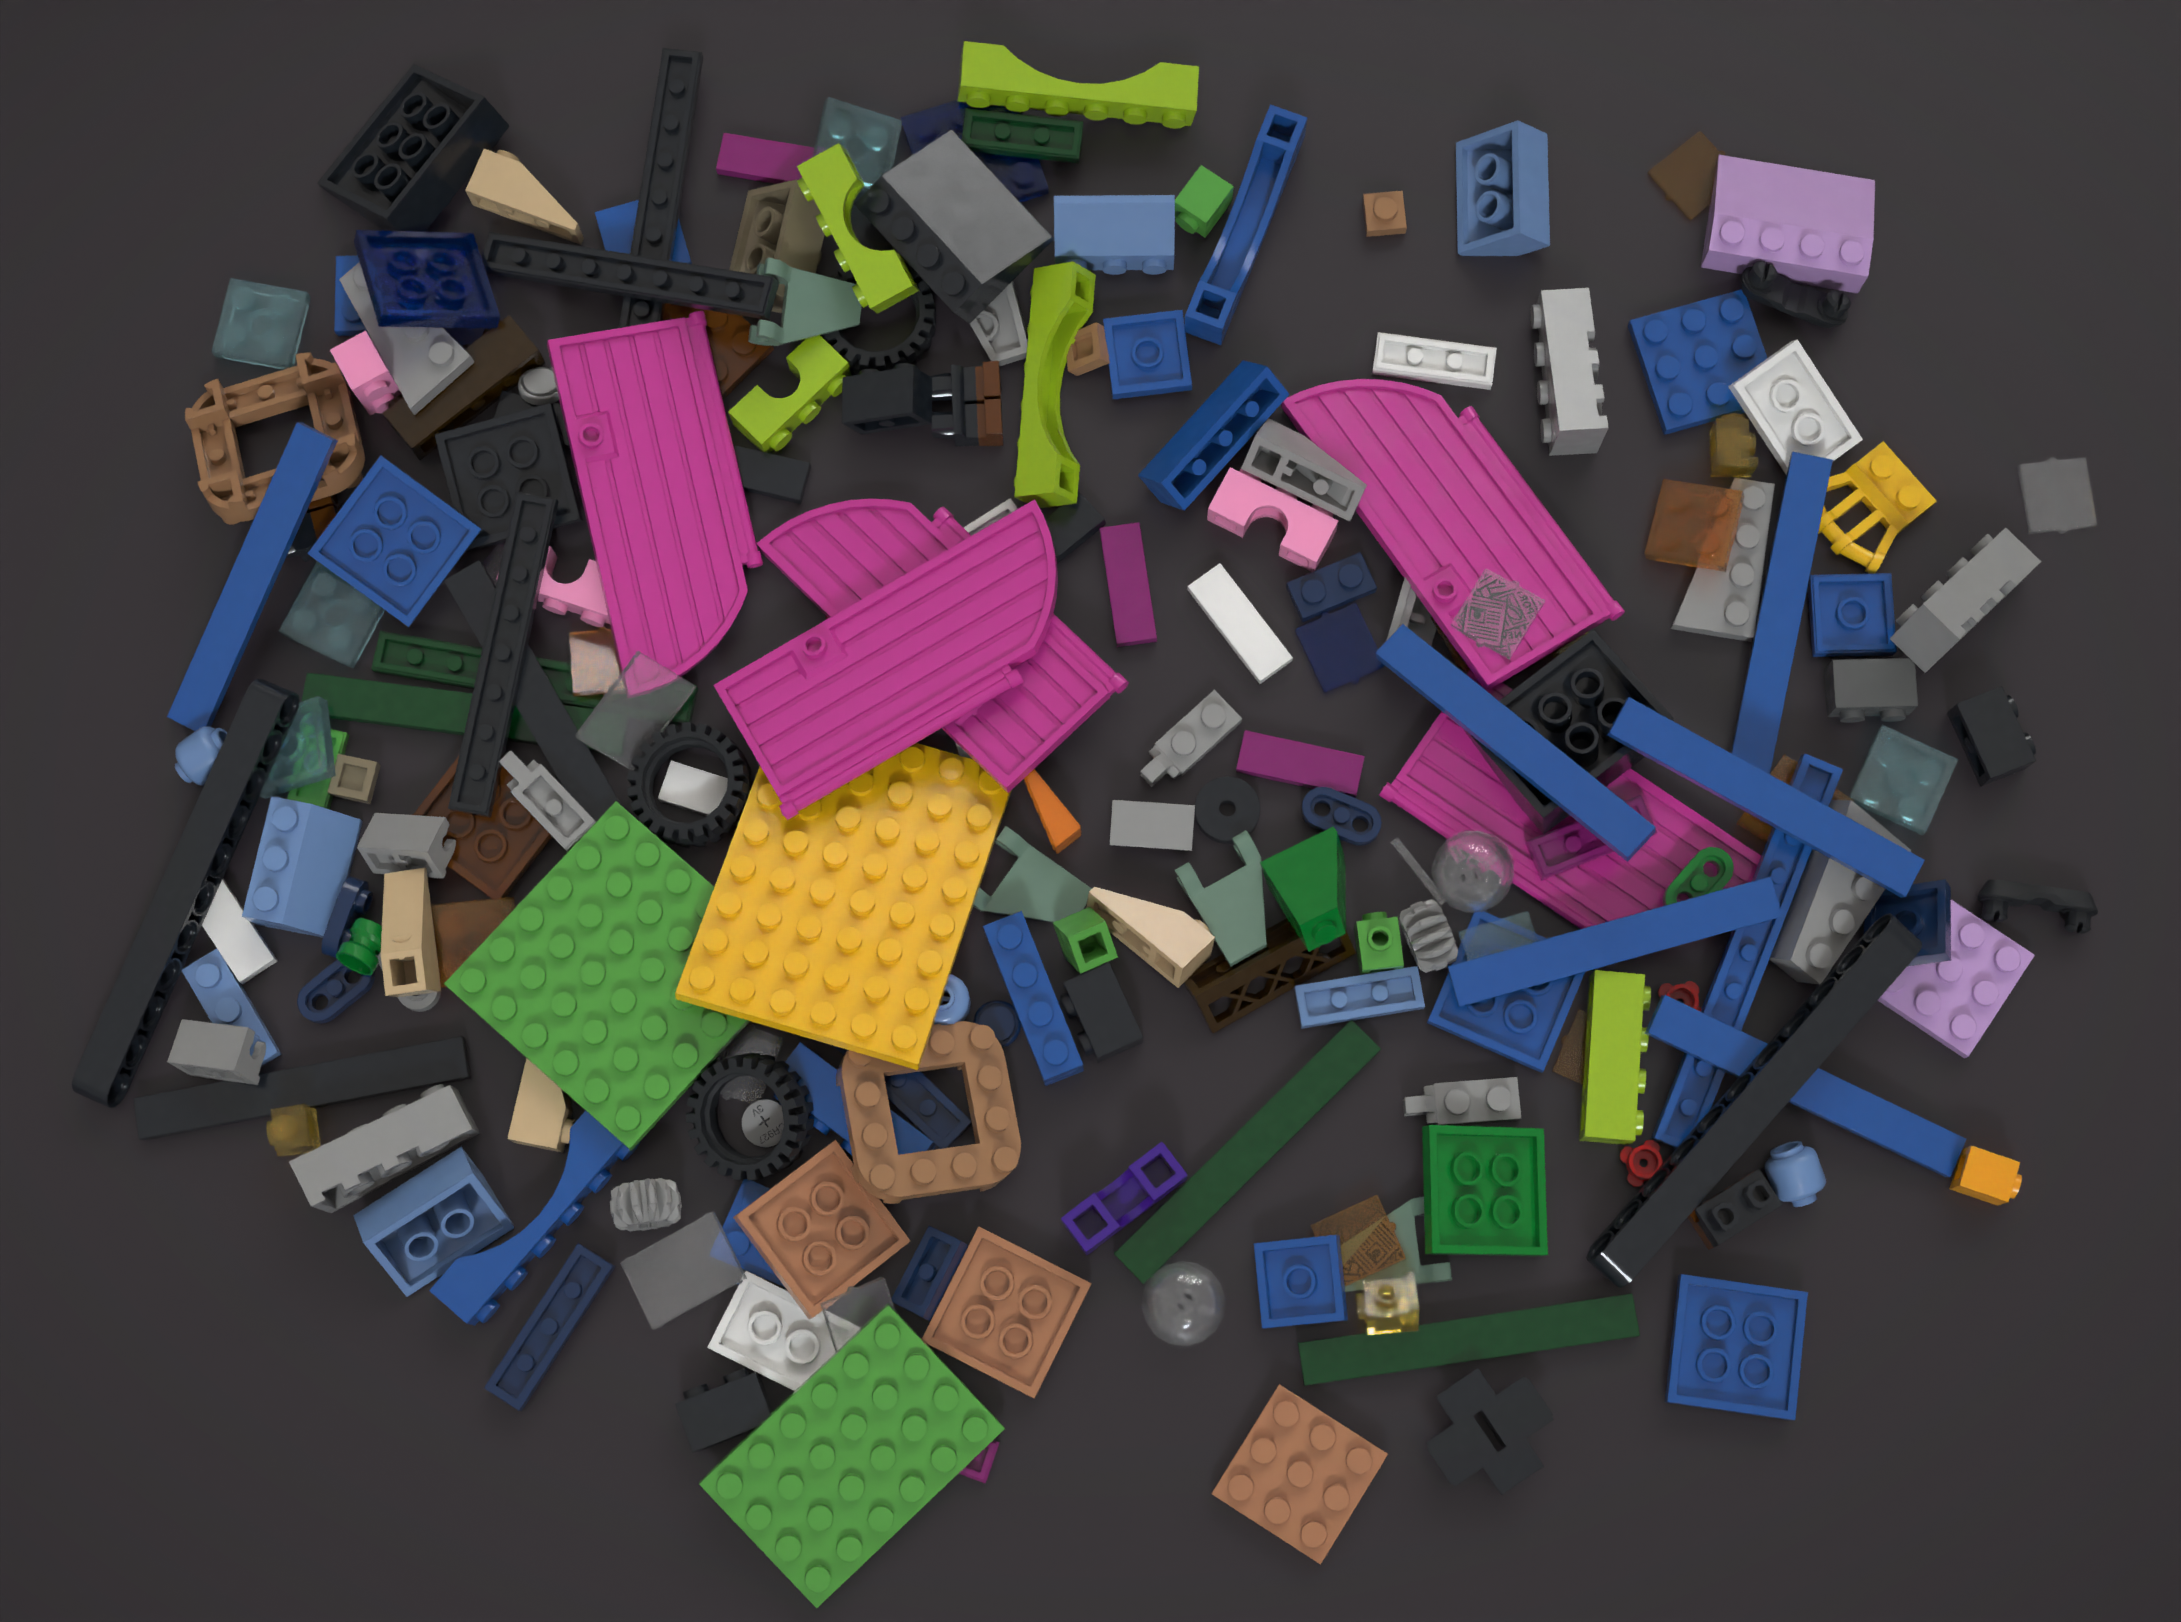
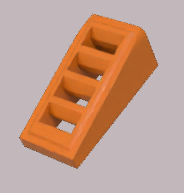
(1056, 819)

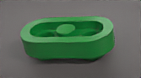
(1695, 882)

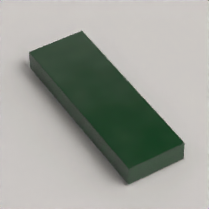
(1023, 135)

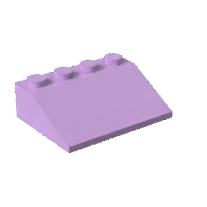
(1797, 219)

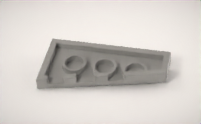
(1002, 328)
(417, 357)
(1729, 600)

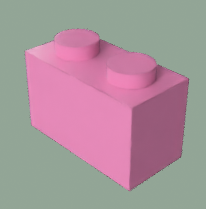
(366, 373)

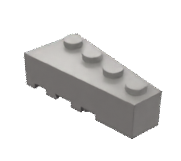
(1568, 372)
(1964, 599)
(1826, 908)
(384, 1148)

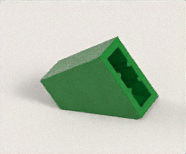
(1311, 887)

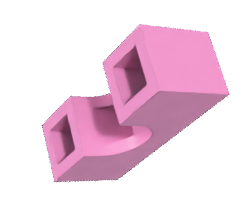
(1245, 498)
(579, 597)

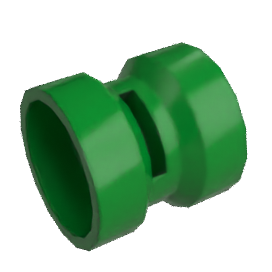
(363, 948)

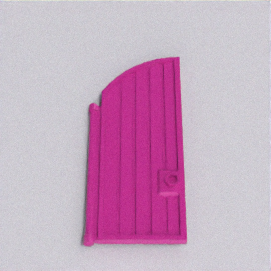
(657, 485)
(1449, 508)
(864, 544)
(898, 661)
(1456, 790)

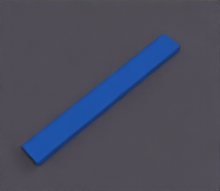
(252, 577)
(1781, 609)
(1516, 743)
(1766, 797)
(1614, 941)
(1820, 1095)

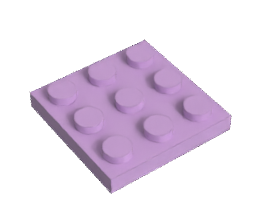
(1960, 996)

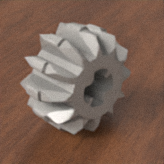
(1428, 935)
(645, 1204)

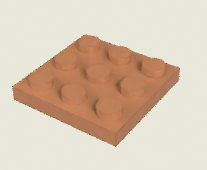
(821, 1229)
(1006, 1312)
(1299, 1474)

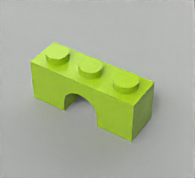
(771, 420)

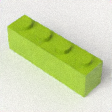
(1613, 1057)

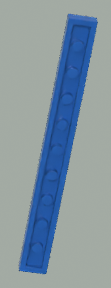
(1744, 962)

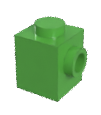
(1202, 202)
(1085, 940)
(1378, 943)

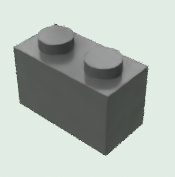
(1871, 689)

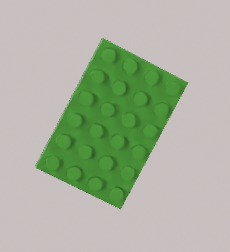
(851, 1455)

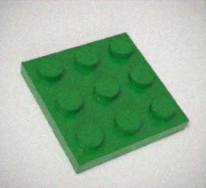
(1484, 1190)

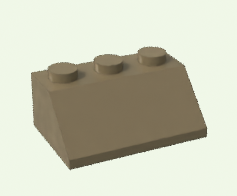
(778, 226)

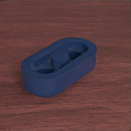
(1342, 813)
(351, 903)
(335, 986)

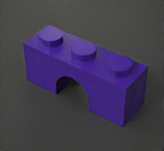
(1125, 1198)

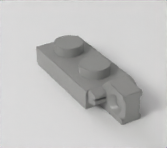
(1191, 739)
(547, 801)
(1467, 1102)

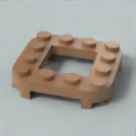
(222, 409)
(937, 1171)

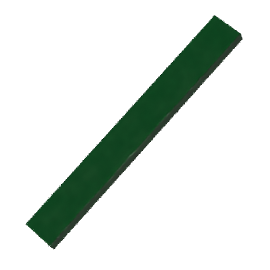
(458, 666)
(410, 706)
(1247, 1152)
(1469, 1339)

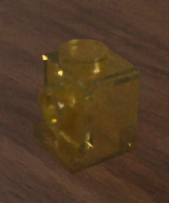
(1731, 447)
(293, 1130)
(1389, 1305)

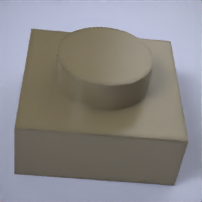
(354, 779)

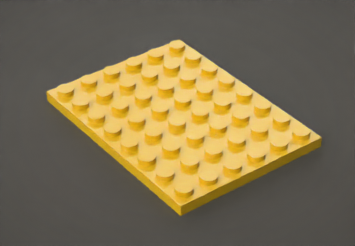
(850, 906)

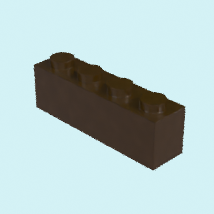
(499, 362)

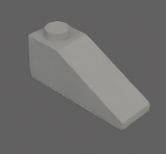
(1303, 469)

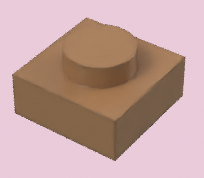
(1384, 213)
(1088, 350)

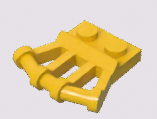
(1888, 492)

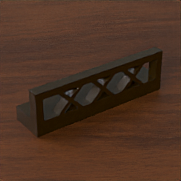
(1283, 943)

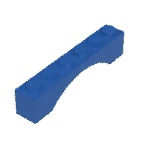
(1246, 226)
(478, 1280)

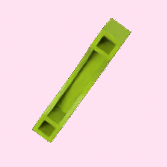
(998, 78)
(1059, 307)

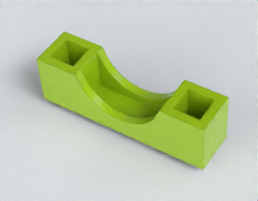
(833, 185)

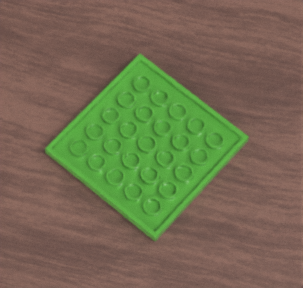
(592, 974)

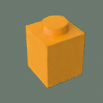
(1986, 1176)

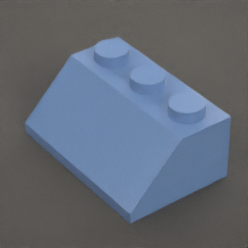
(1503, 192)
(1116, 232)
(300, 866)
(432, 1221)

